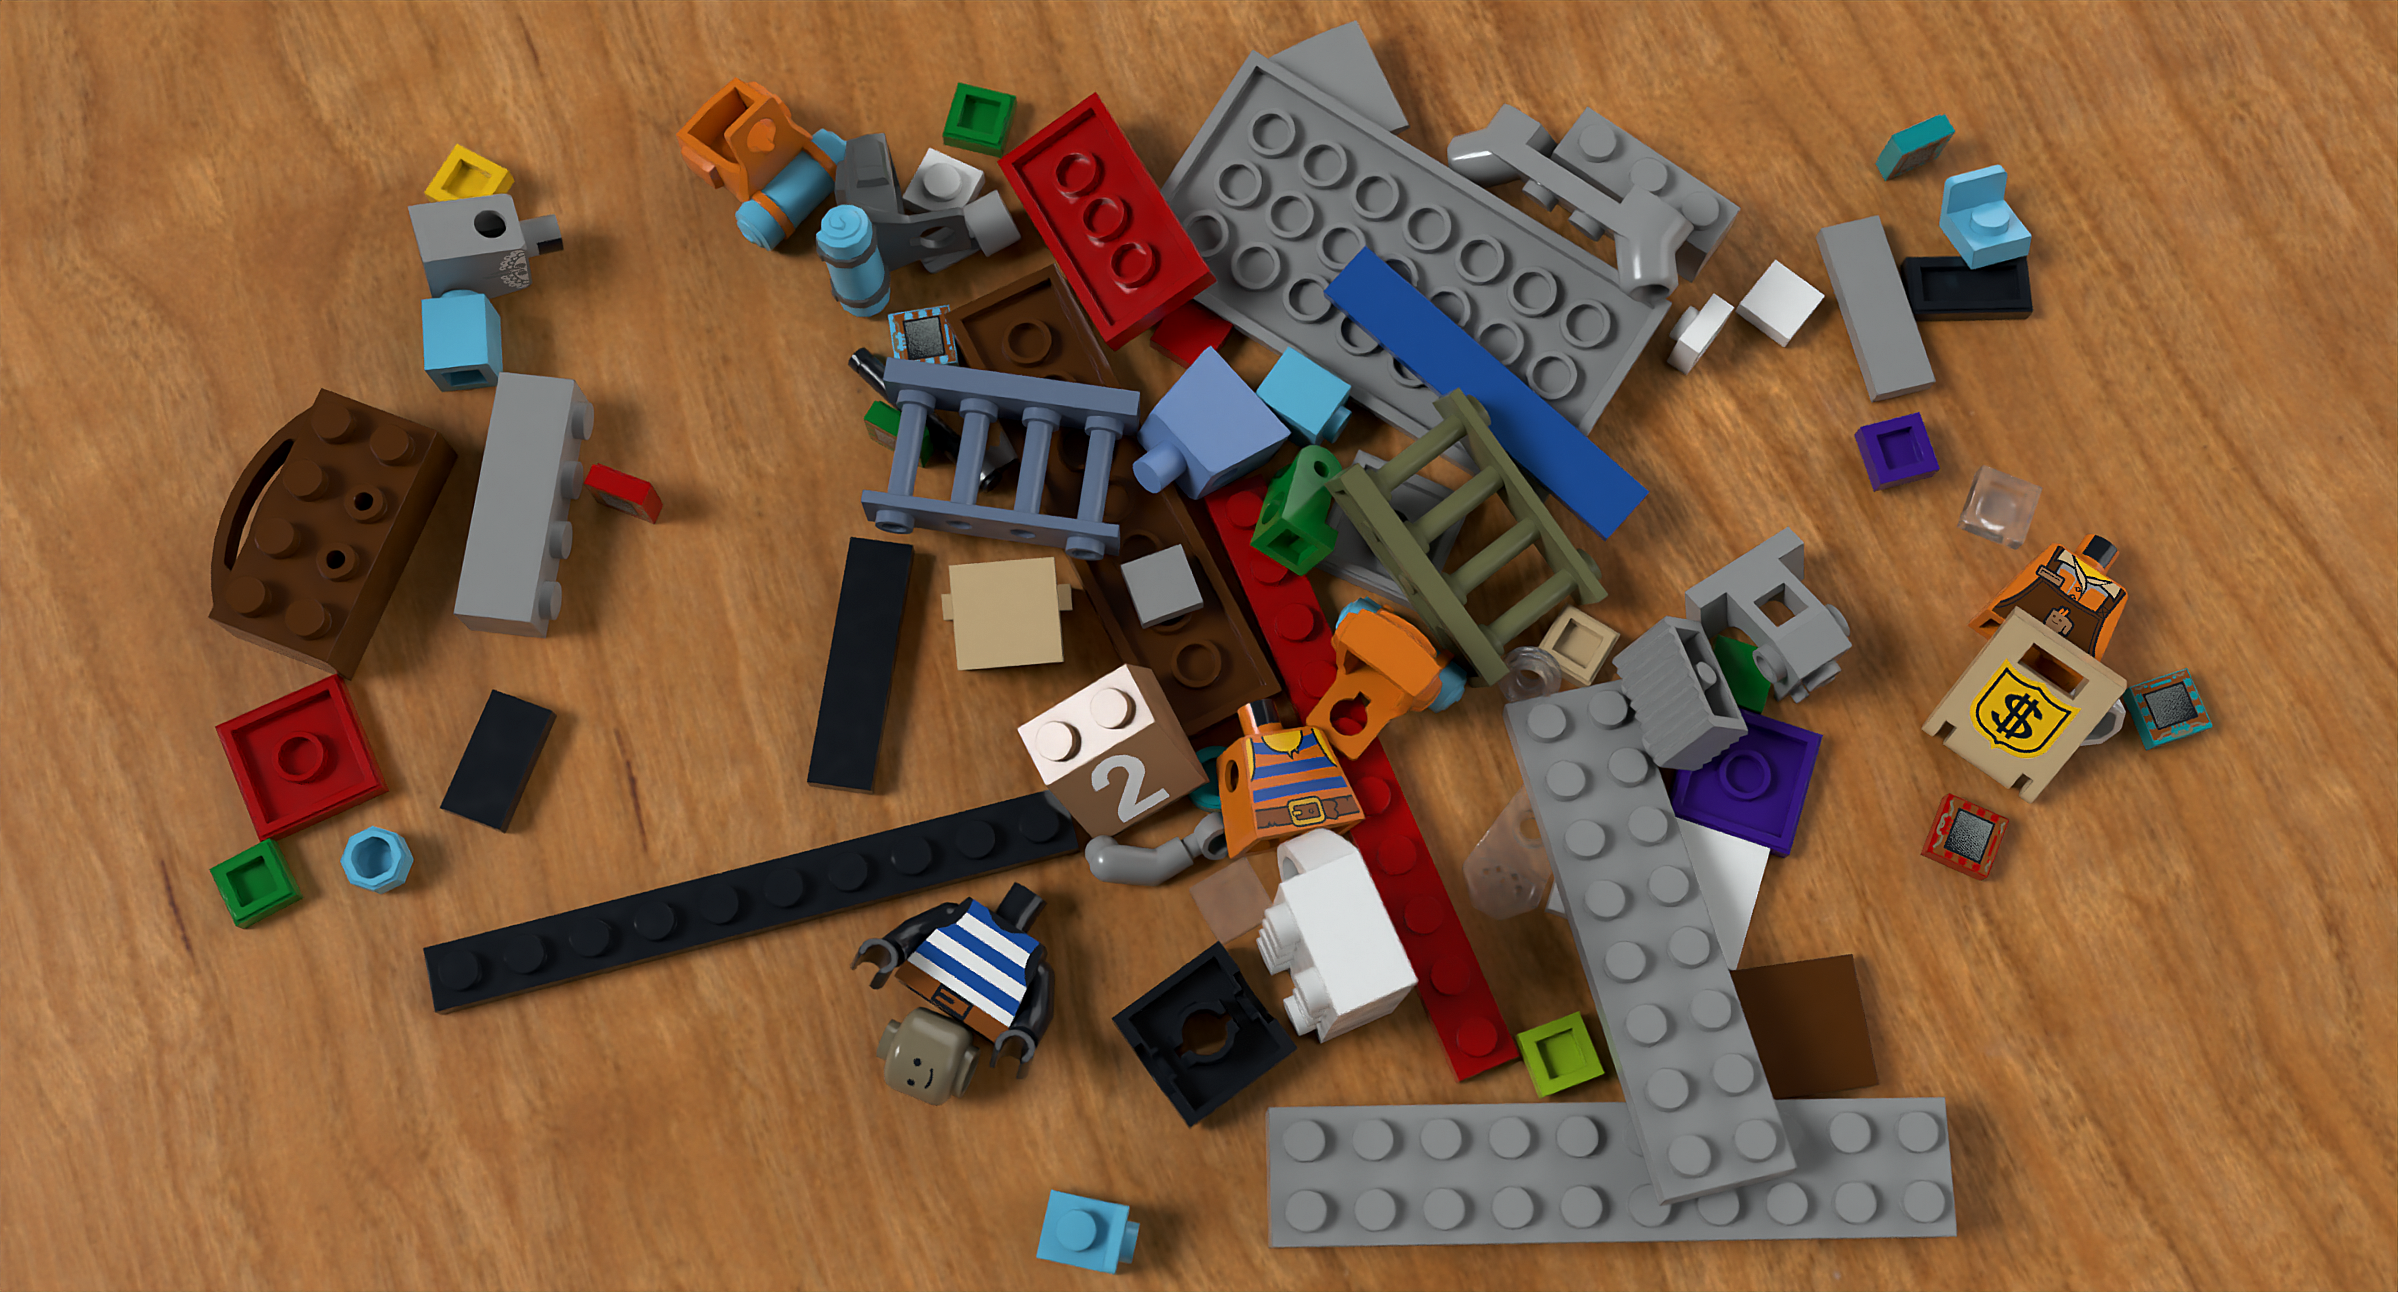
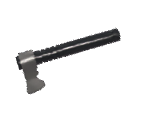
(942, 436)

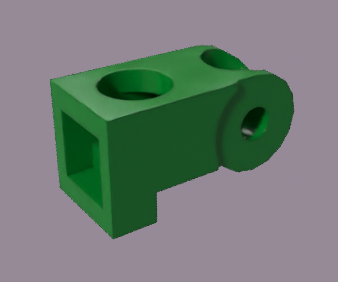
(1295, 512)

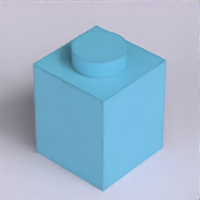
(461, 340)
(1306, 399)

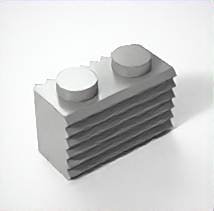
(1679, 695)

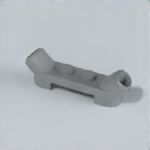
(1642, 226)

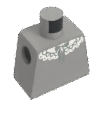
(480, 244)

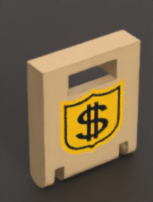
(2014, 717)

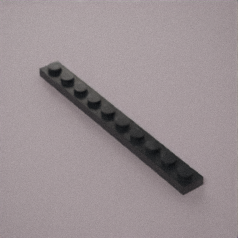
(748, 901)

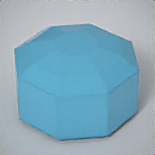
(376, 860)

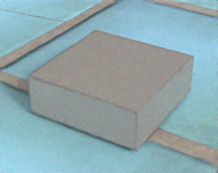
(1161, 586)

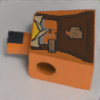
(2068, 596)

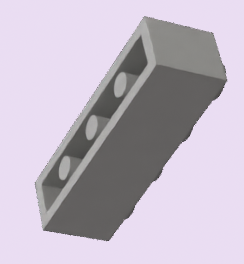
(524, 505)

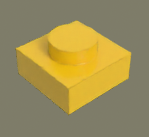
(467, 176)

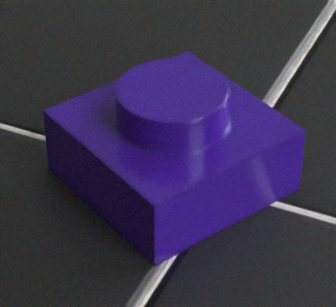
(1896, 451)

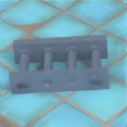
(980, 400)

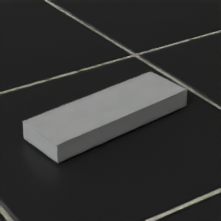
(1875, 308)

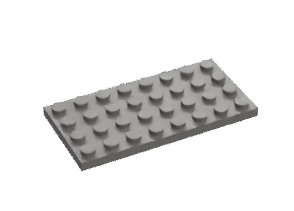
(1299, 183)

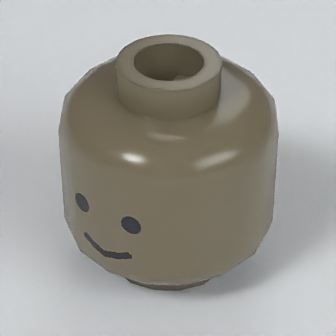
(928, 1056)

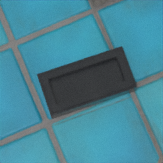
(1951, 291)
(498, 761)

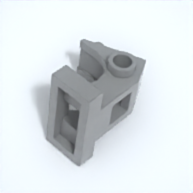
(1787, 655)

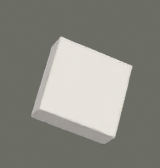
(1779, 303)

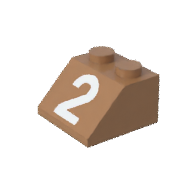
(1114, 752)

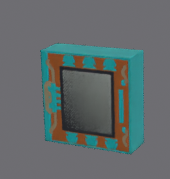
(1914, 146)
(2166, 709)

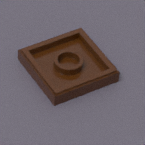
(1808, 1026)

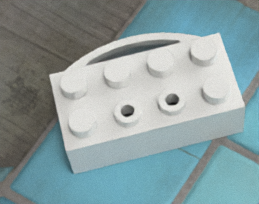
(1332, 938)

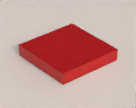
(301, 759)

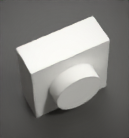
(942, 184)
(1697, 331)

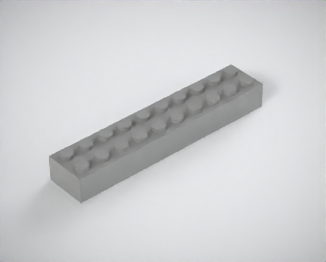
(1583, 1179)

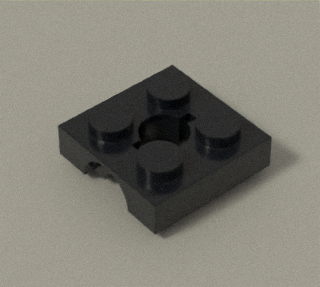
(1206, 1082)

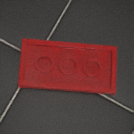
(1106, 222)

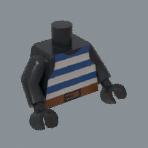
(976, 969)

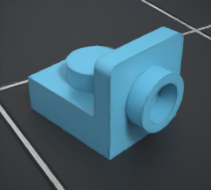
(1980, 219)
(1087, 1233)

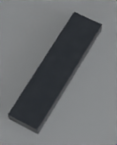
(861, 666)

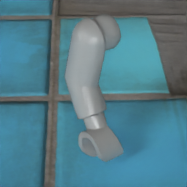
(1152, 867)

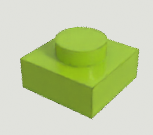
(1559, 1055)

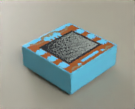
(923, 336)

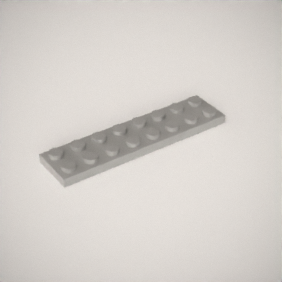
(1647, 946)

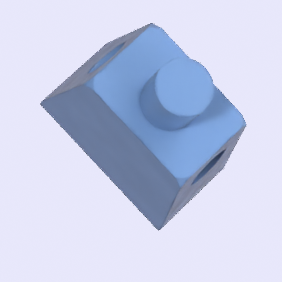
(1207, 431)

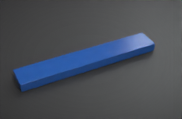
(1521, 421)

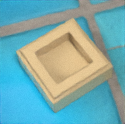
(1578, 645)

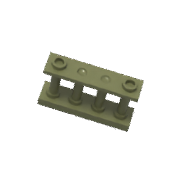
(1404, 545)

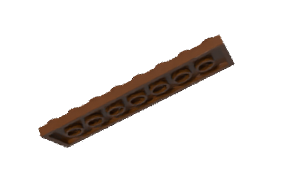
(1200, 659)

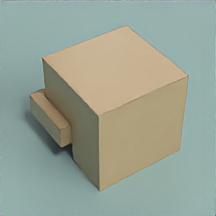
(1006, 613)

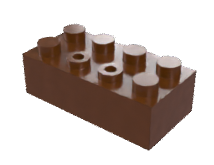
(326, 531)

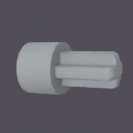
(989, 229)

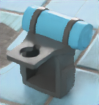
(870, 231)

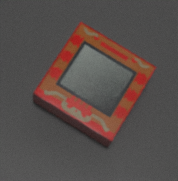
(623, 492)
(1964, 837)

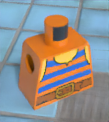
(1280, 784)

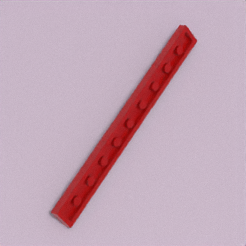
(1388, 838)

